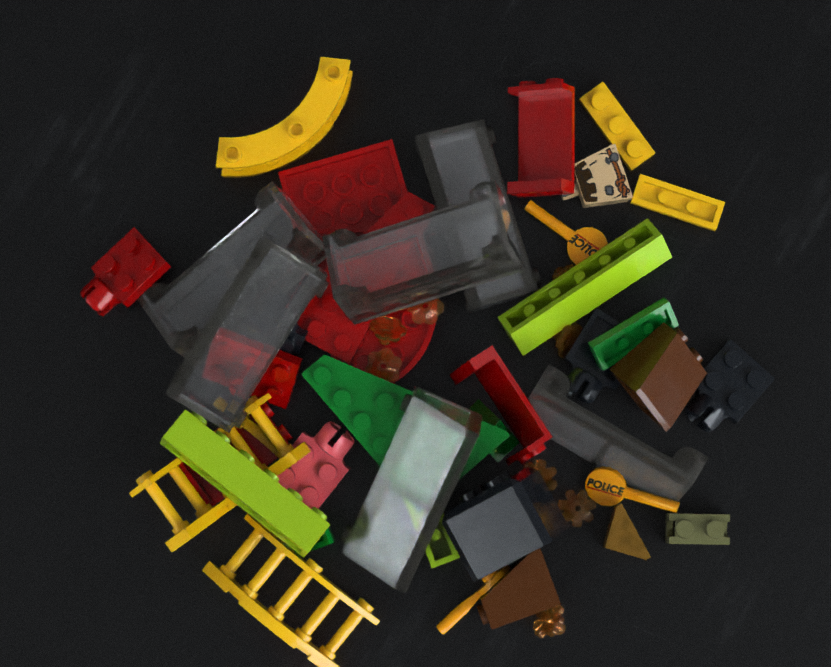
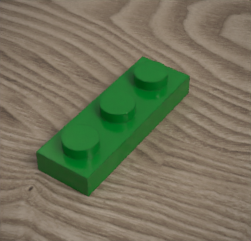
(621, 339)

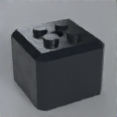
(503, 521)

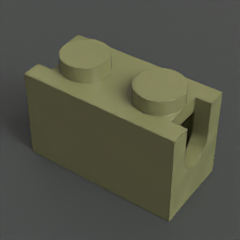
(697, 528)

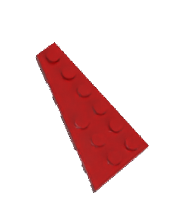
(325, 320)

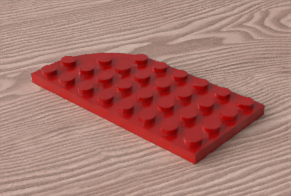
(352, 195)

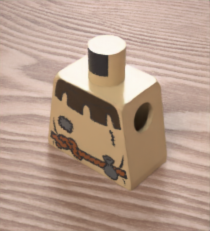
(601, 179)

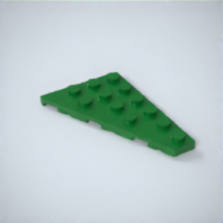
(372, 410)

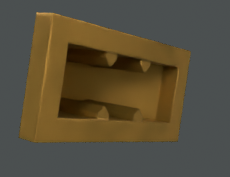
(623, 536)

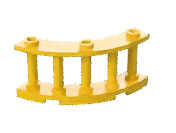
(296, 133)
(205, 512)
(273, 616)

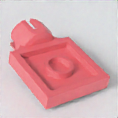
(322, 468)

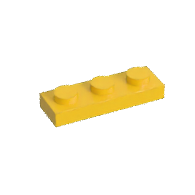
(616, 126)
(677, 202)

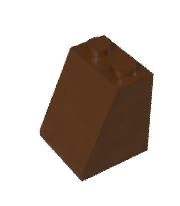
(661, 374)
(520, 592)

